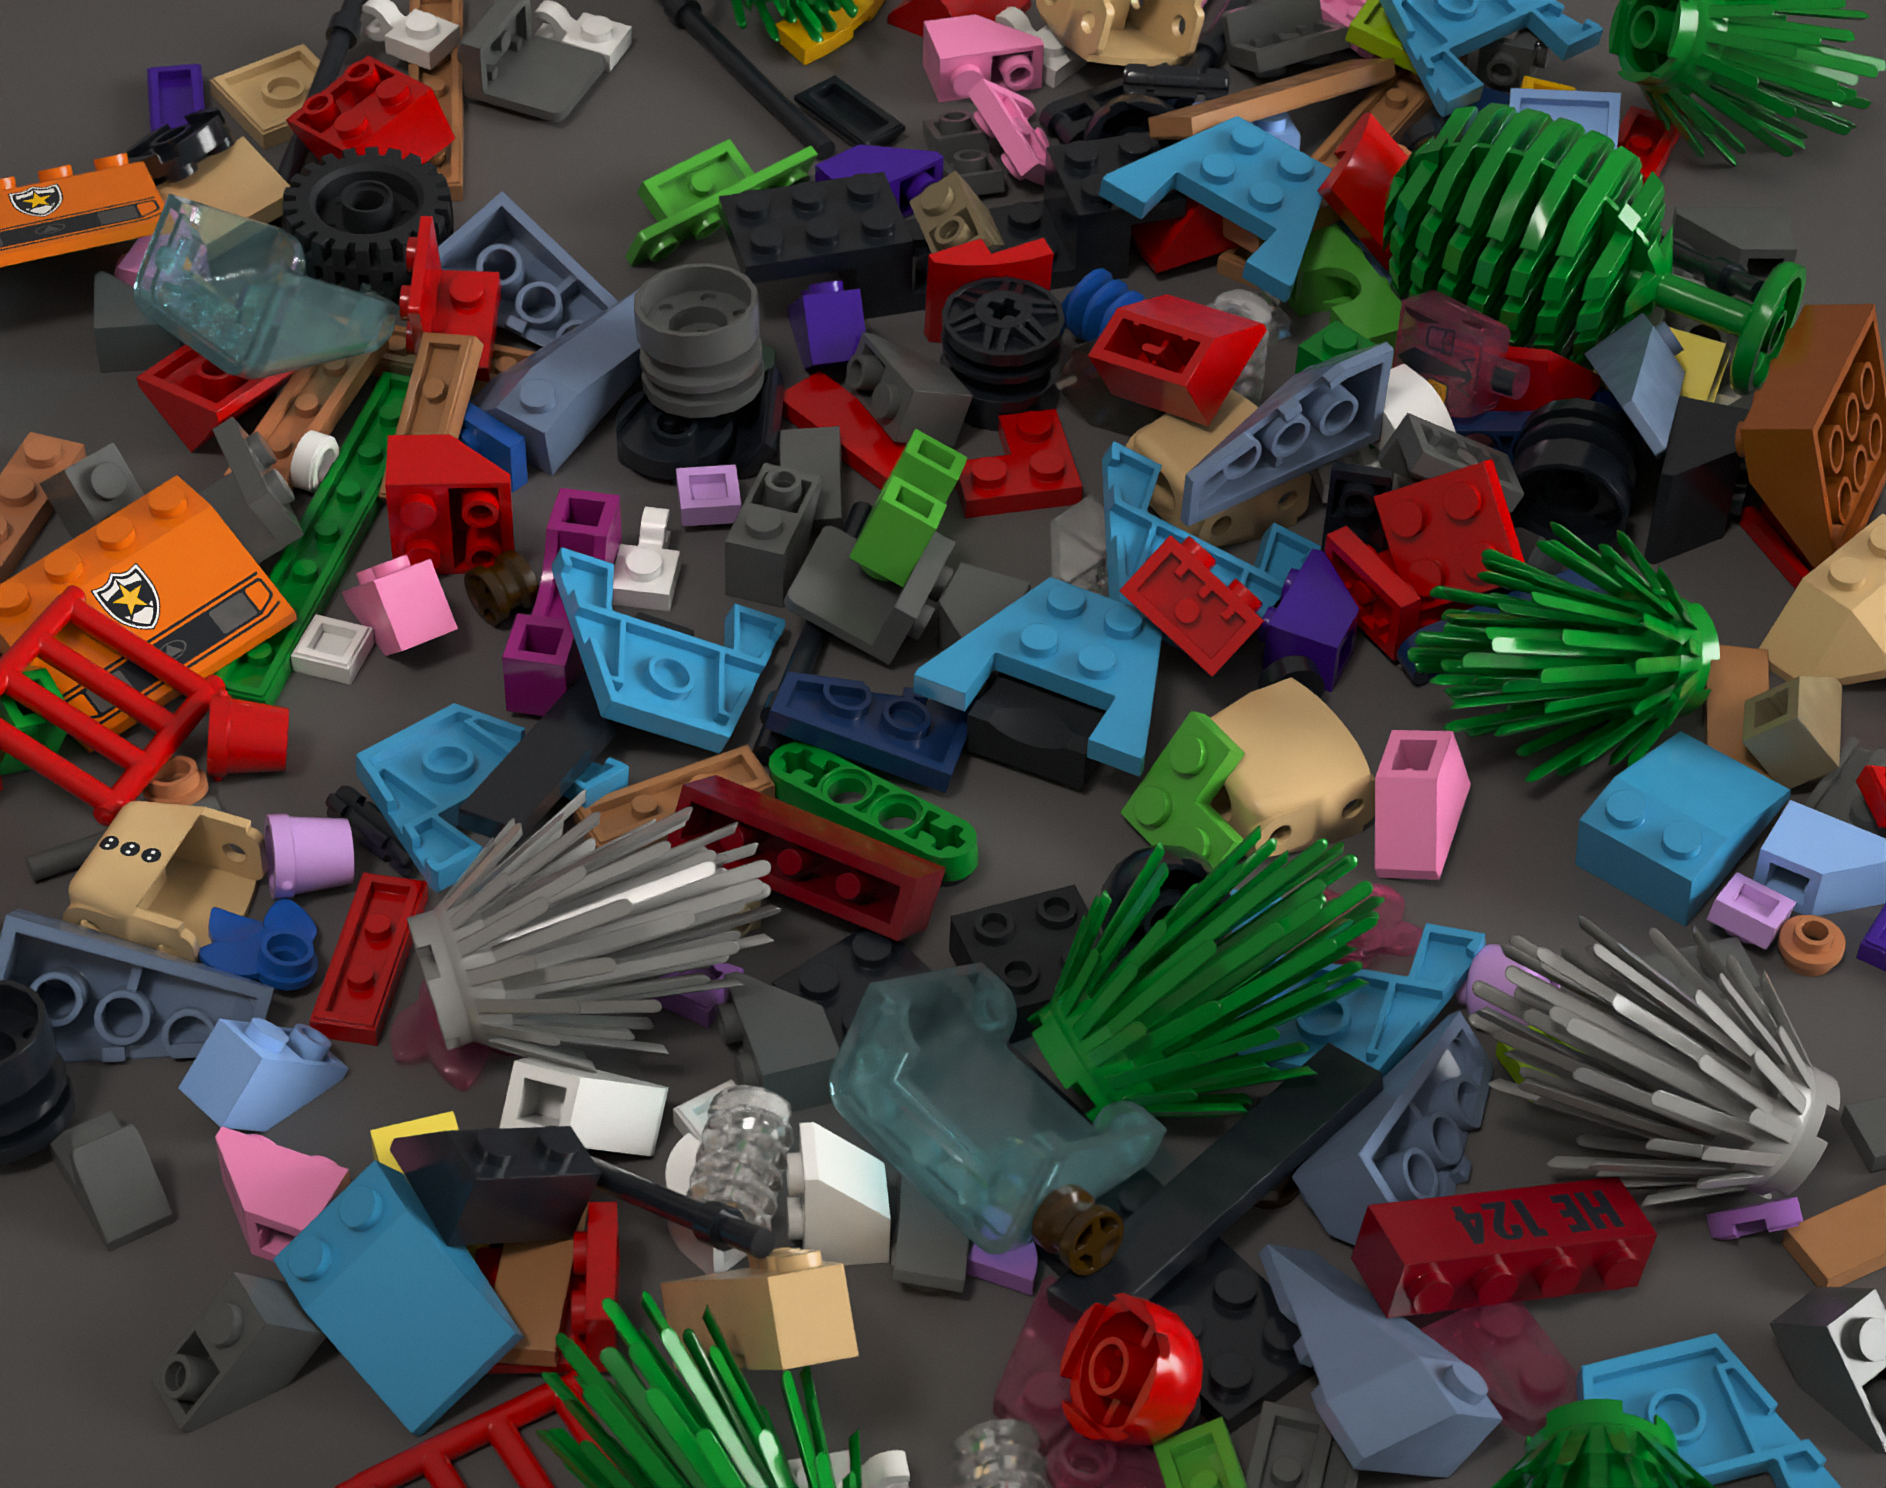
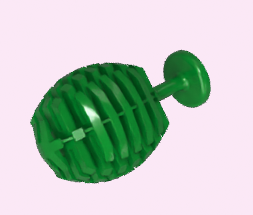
(1559, 240)

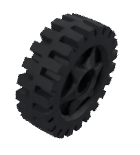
(361, 211)

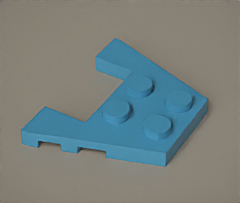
(1444, 30)
(1243, 178)
(1136, 535)
(1070, 646)
(657, 674)
(431, 771)
(1389, 1013)
(1715, 1409)

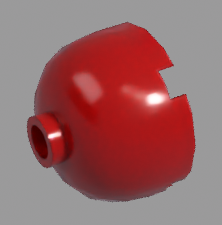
(1130, 1372)

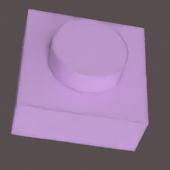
(708, 495)
(1750, 911)

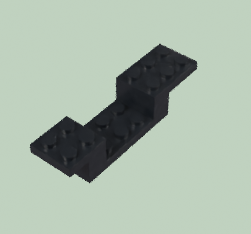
(862, 235)

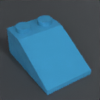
(1676, 825)
(397, 1297)

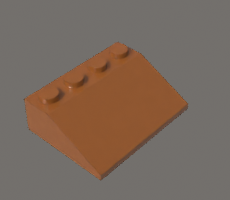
(1821, 428)

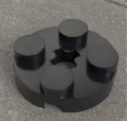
(174, 150)
(652, 449)

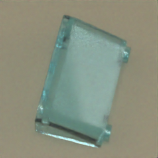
(243, 299)
(965, 1116)

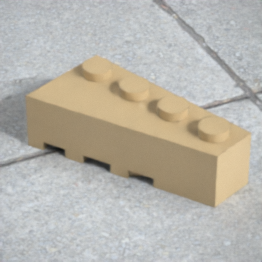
(773, 1313)

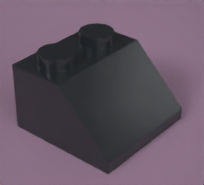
(1697, 480)
(500, 1182)

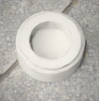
(312, 460)

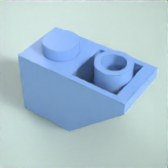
(1822, 862)
(260, 1073)

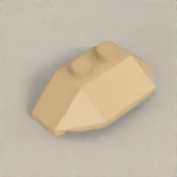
(1836, 616)

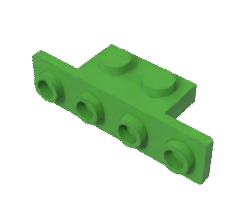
(688, 195)

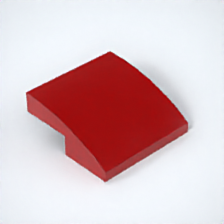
(1361, 181)
(973, 261)

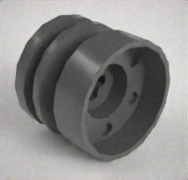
(699, 340)

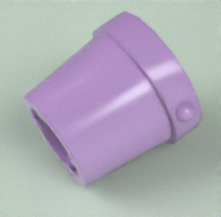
(307, 854)

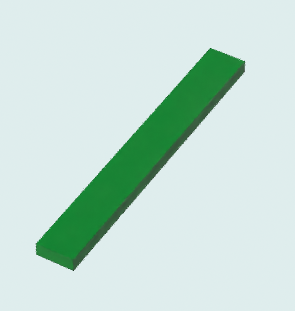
(332, 534)

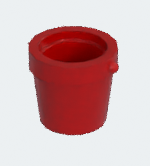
(245, 736)

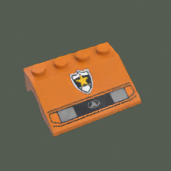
(77, 210)
(166, 575)

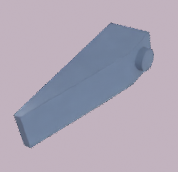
(540, 282)
(1643, 377)
(567, 385)
(1297, 429)
(119, 996)
(1405, 1138)
(1384, 1384)

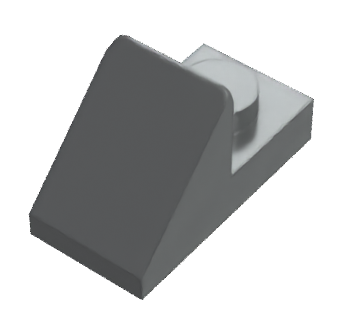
(112, 1179)

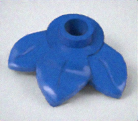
(272, 951)

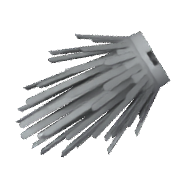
(526, 957)
(1704, 1082)

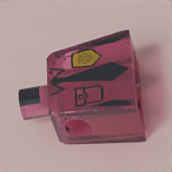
(1458, 353)

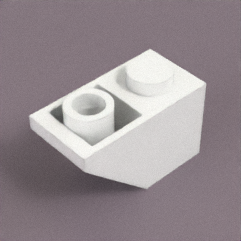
(600, 1107)
(839, 1201)

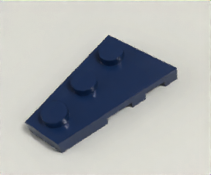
(885, 731)

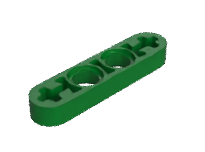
(880, 802)

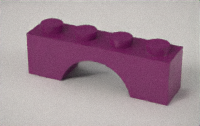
(541, 649)

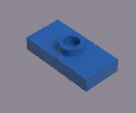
(496, 443)

